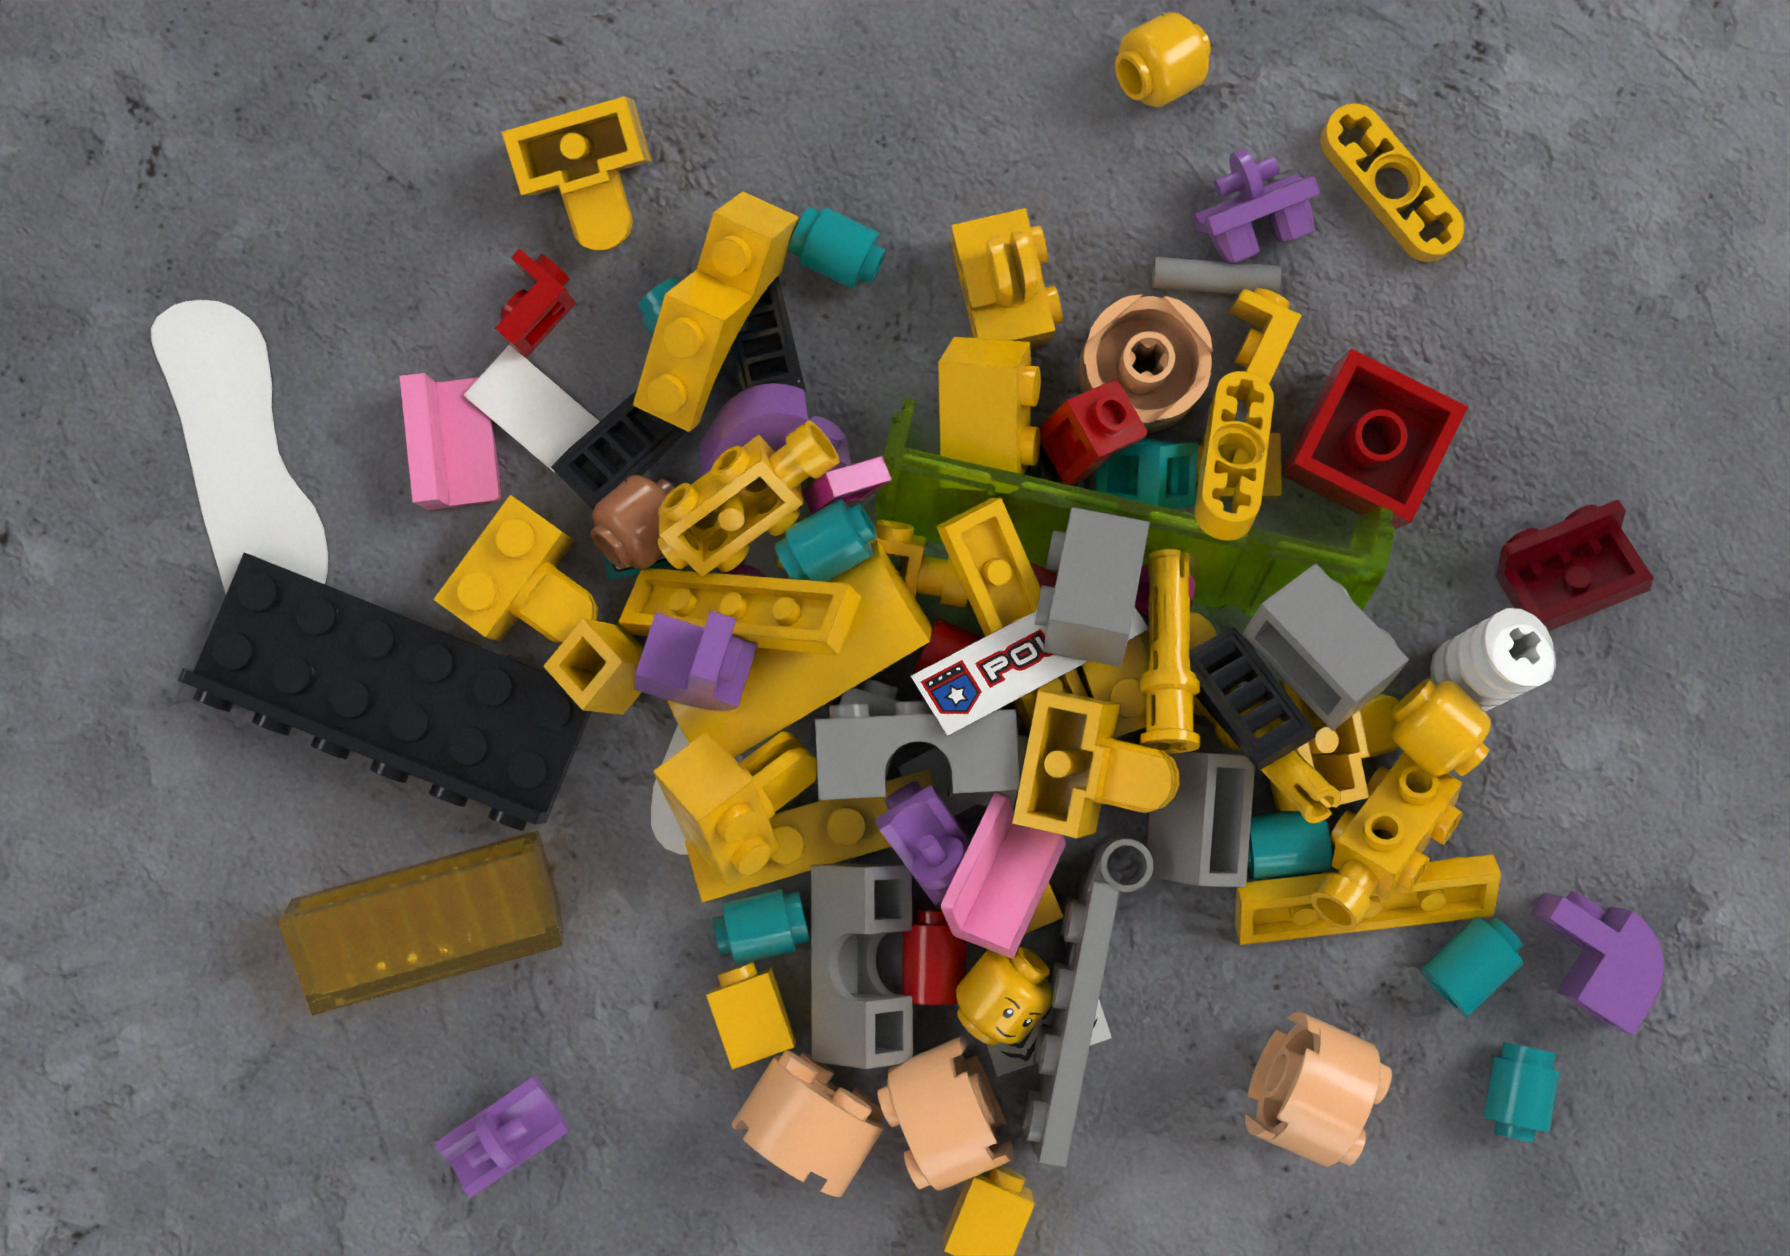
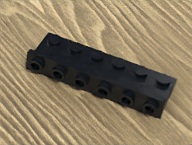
(389, 692)

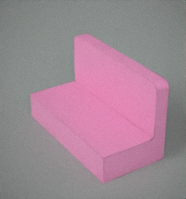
(448, 444)
(1000, 880)

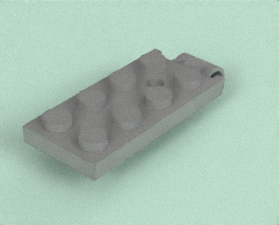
(1076, 989)

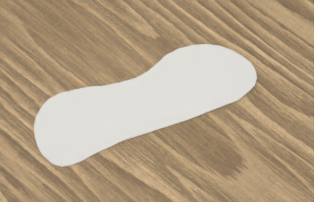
(224, 401)

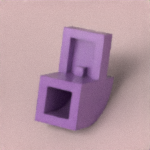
(768, 412)
(695, 663)
(1619, 962)

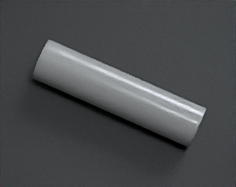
(1213, 276)

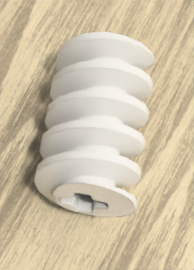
(1497, 658)

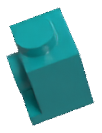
(1152, 473)

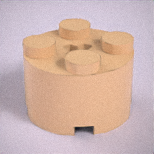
(1152, 328)
(1316, 1091)
(945, 1116)
(809, 1122)

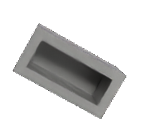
(1095, 586)
(1324, 646)
(1207, 824)

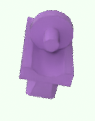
(1283, 200)
(924, 837)
(503, 1136)

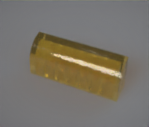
(423, 923)

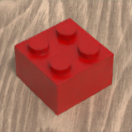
(1373, 439)

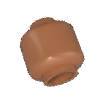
(629, 522)

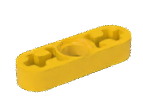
(1395, 155)
(1219, 473)

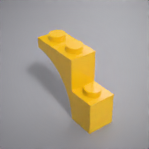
(708, 307)

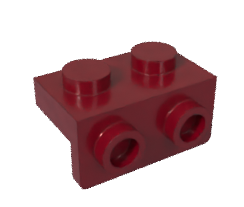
(1573, 566)

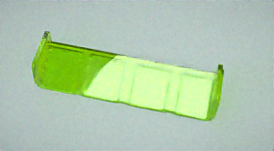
(1237, 572)

